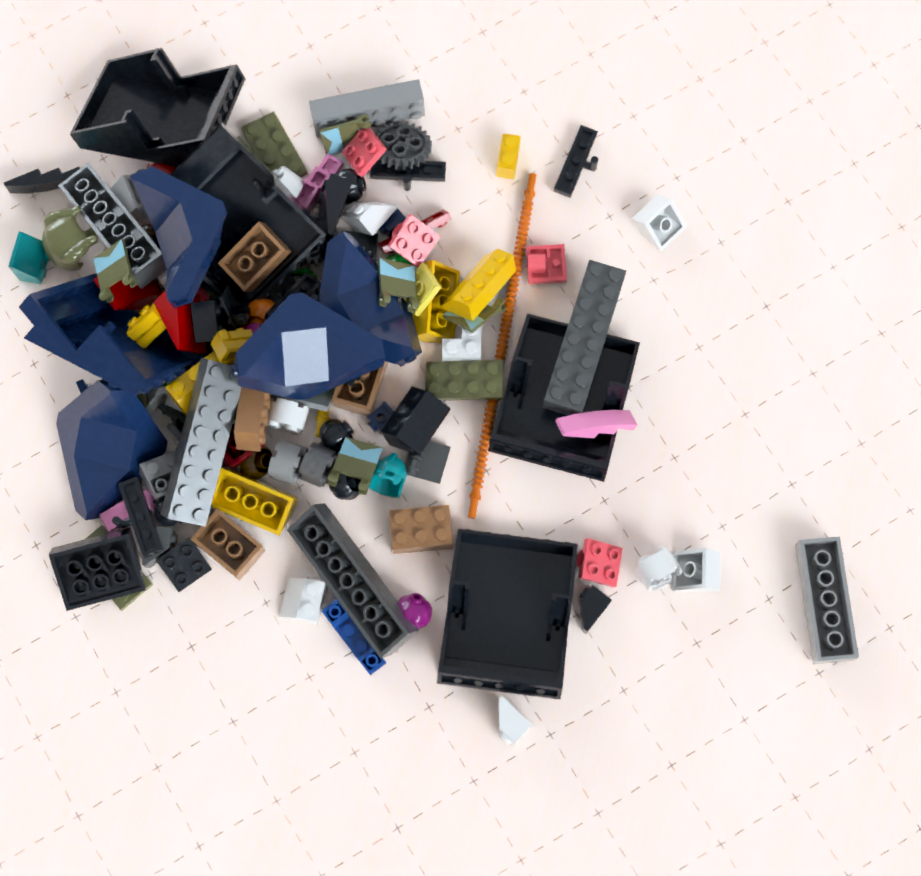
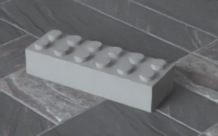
(381, 104)
(826, 600)

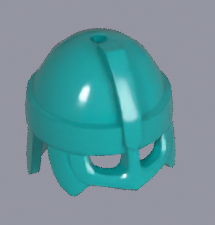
(389, 476)

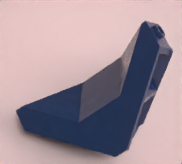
(186, 228)
(353, 292)
(305, 351)
(103, 443)

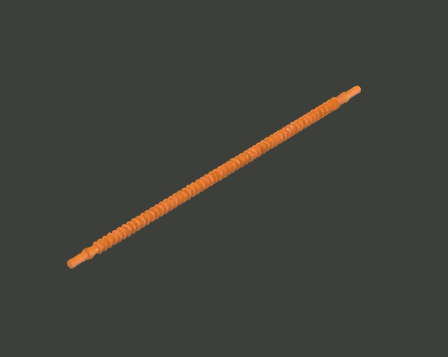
(507, 315)

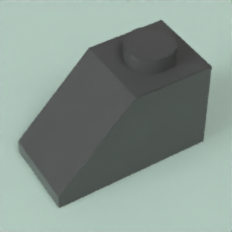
(168, 540)

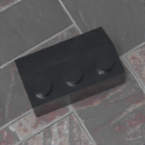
(415, 421)

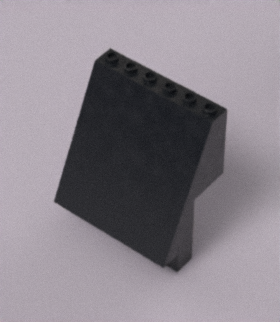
(151, 111)
(251, 193)
(530, 431)
(508, 614)

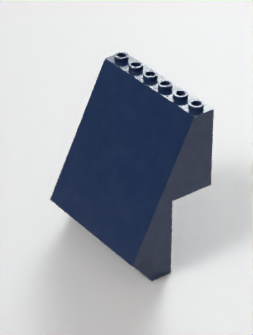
(94, 337)

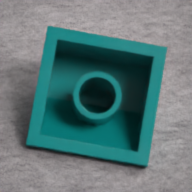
(28, 259)

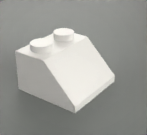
(128, 196)
(367, 216)
(659, 222)
(700, 571)
(303, 600)
(511, 723)

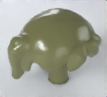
(65, 240)

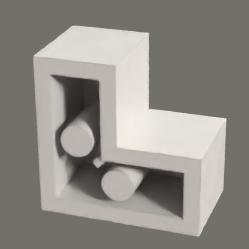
(463, 349)

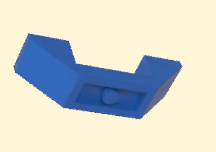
(353, 637)

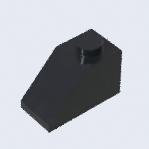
(592, 605)

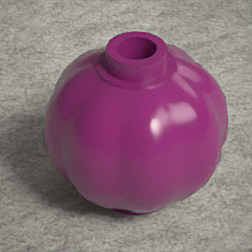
(416, 609)

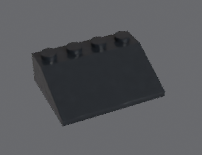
(97, 569)

